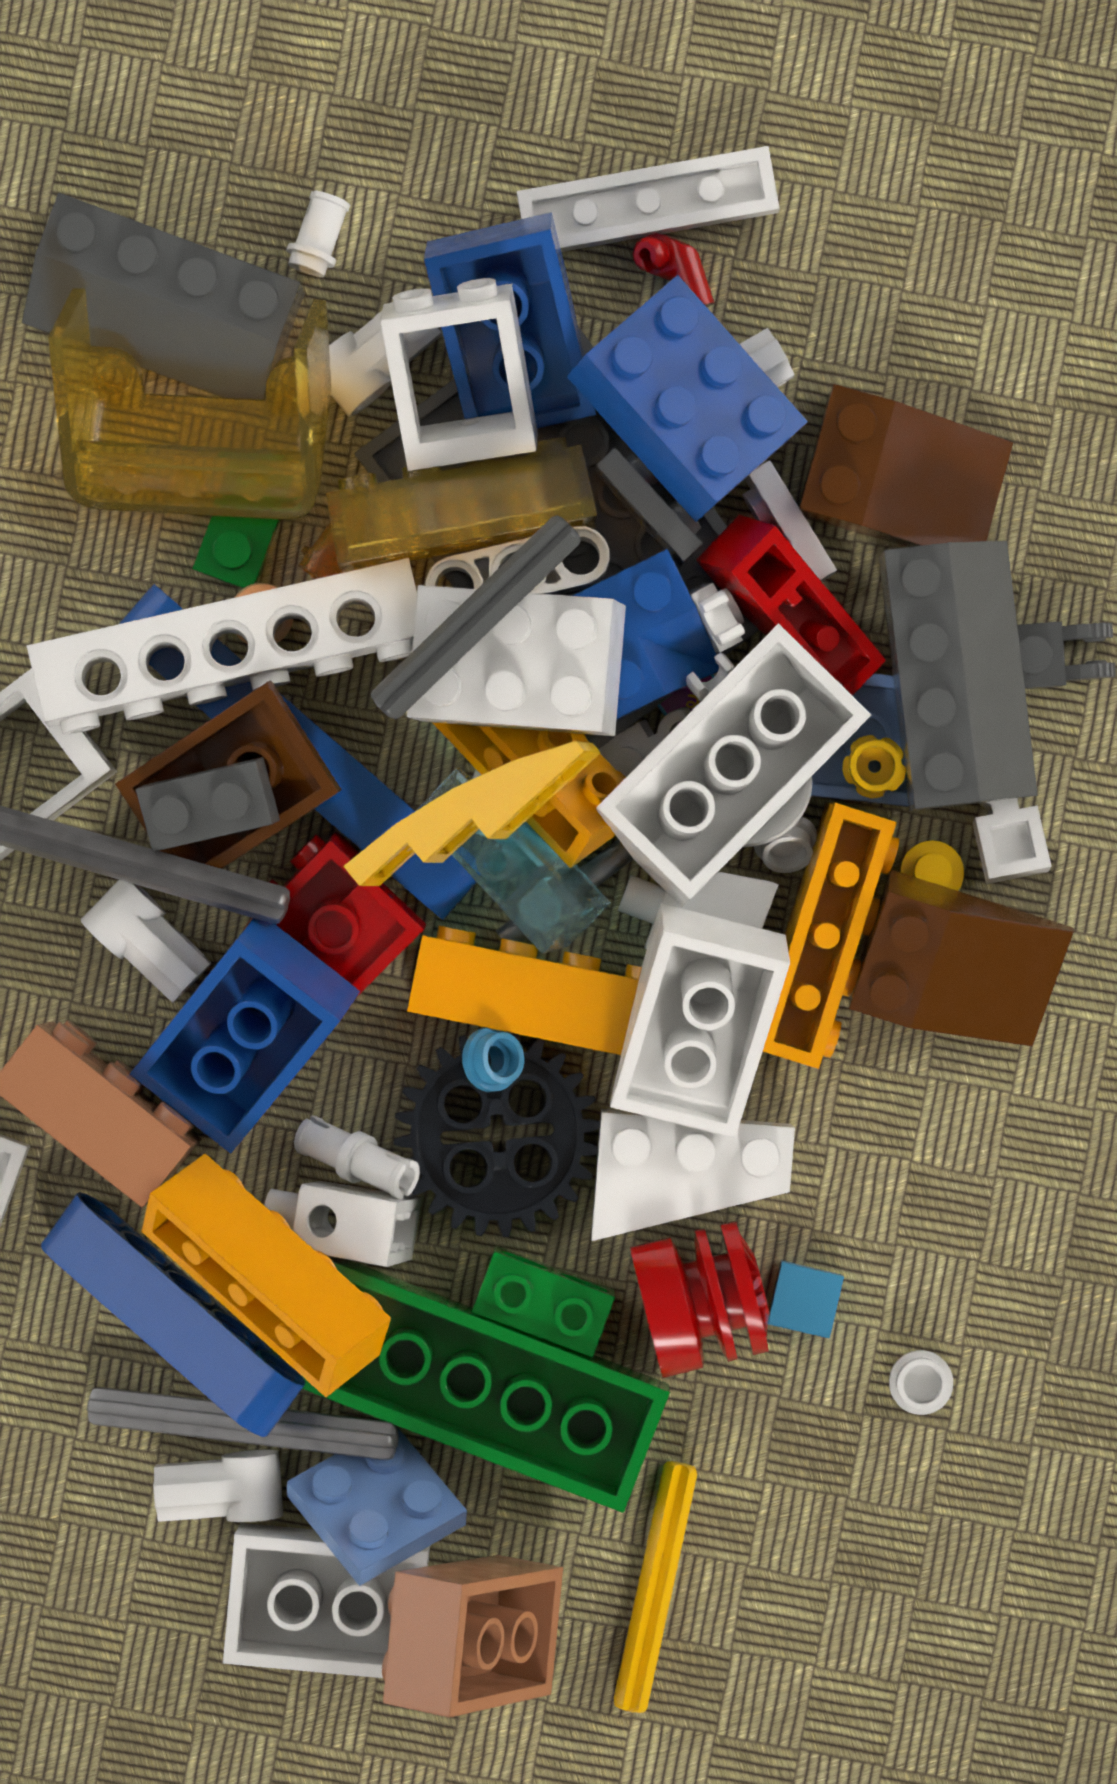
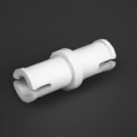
(357, 1157)

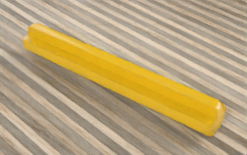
(655, 1587)

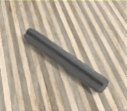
(475, 617)

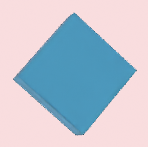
(805, 1299)

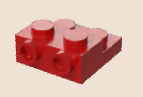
(344, 923)

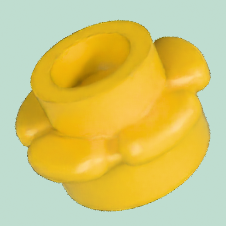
(891, 769)

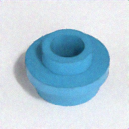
(505, 1055)

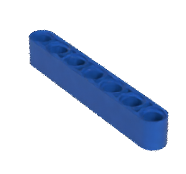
(362, 807)

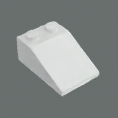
(700, 1020)

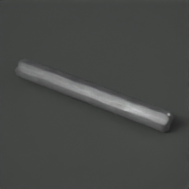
(142, 866)
(206, 1420)

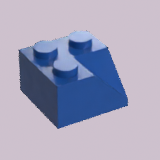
(661, 633)

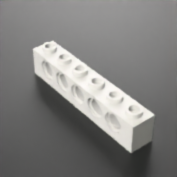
(63, 663)

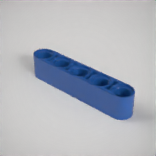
(173, 1314)

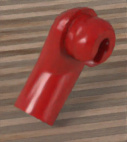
(670, 257)

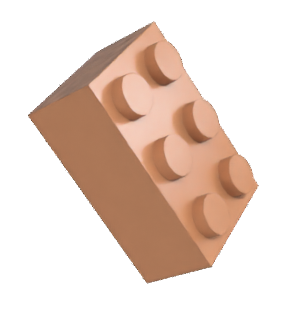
(96, 1110)
(471, 1635)

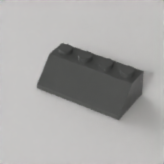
(164, 299)
(957, 673)

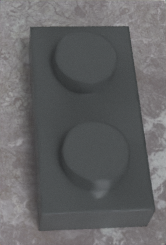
(632, 485)
(207, 804)

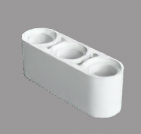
(484, 562)

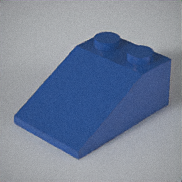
(532, 261)

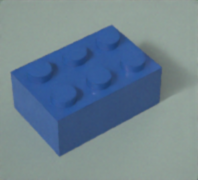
(686, 398)
(245, 1033)

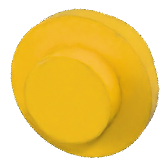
(934, 863)

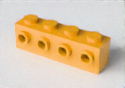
(570, 817)
(825, 930)
(521, 992)
(266, 1274)

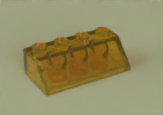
(458, 508)

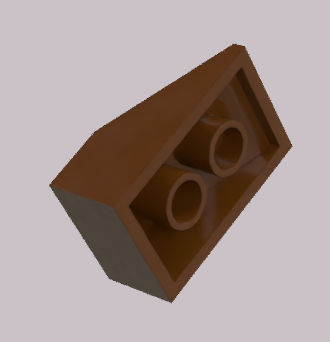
(902, 472)
(245, 731)
(958, 963)

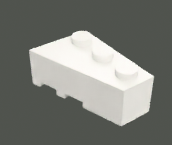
(670, 1171)

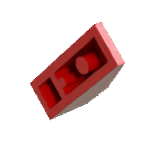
(779, 587)

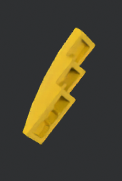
(491, 802)

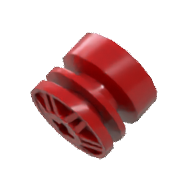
(700, 1298)

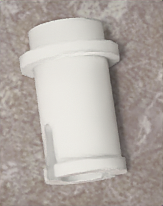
(318, 234)

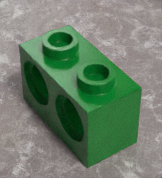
(544, 1301)

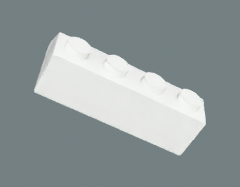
(731, 764)

